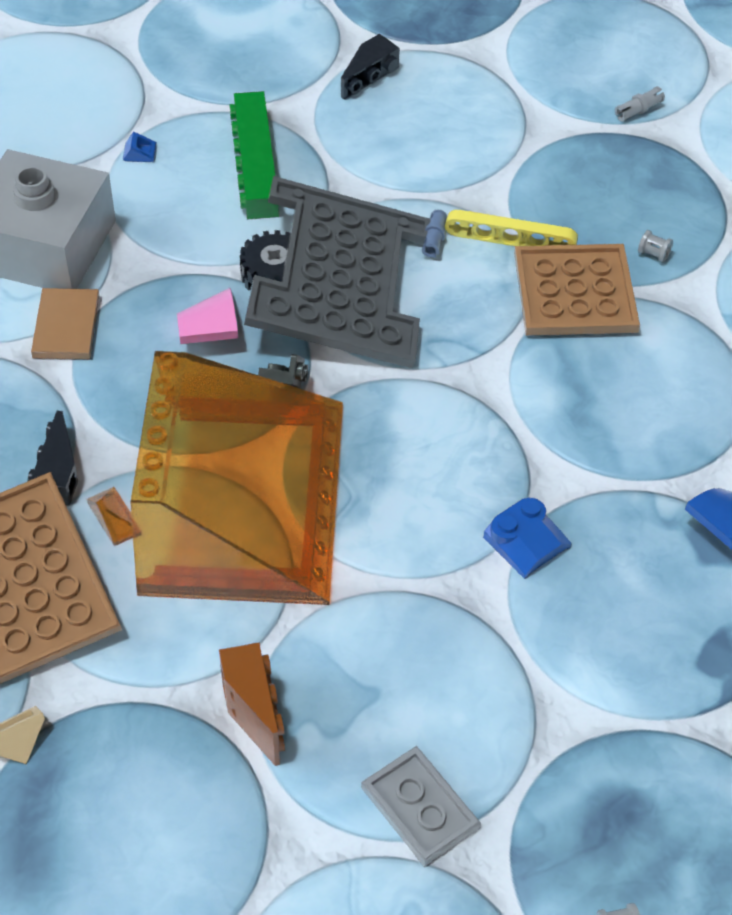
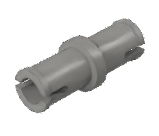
(639, 104)

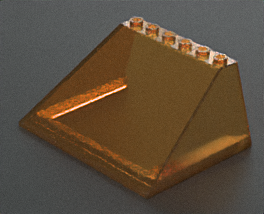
(234, 486)

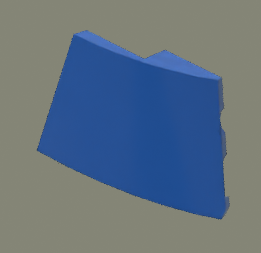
(714, 512)

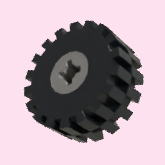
(263, 257)

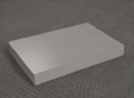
(420, 806)

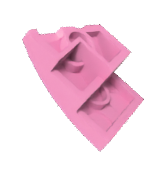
(209, 320)

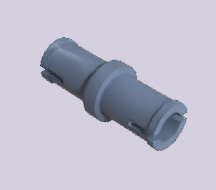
(435, 233)

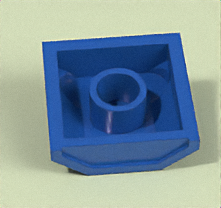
(526, 536)

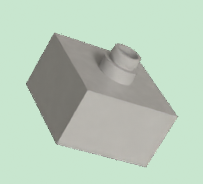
(51, 219)

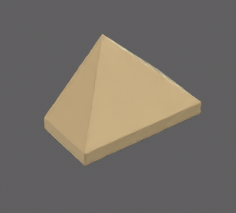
(20, 734)

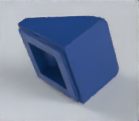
(139, 149)

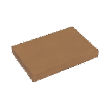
(65, 324)

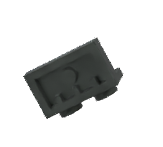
(291, 375)

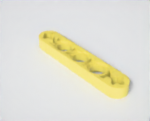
(500, 224)

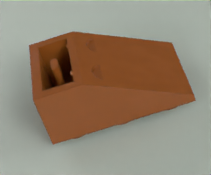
(253, 697)

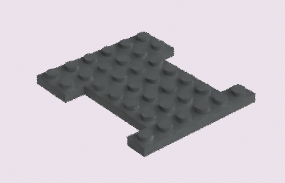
(339, 275)

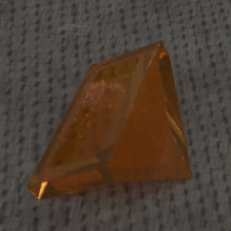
(112, 515)

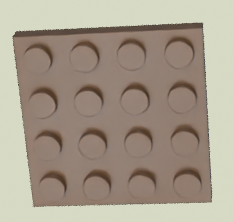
(576, 289)

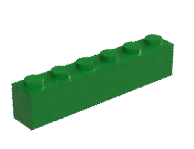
(255, 154)

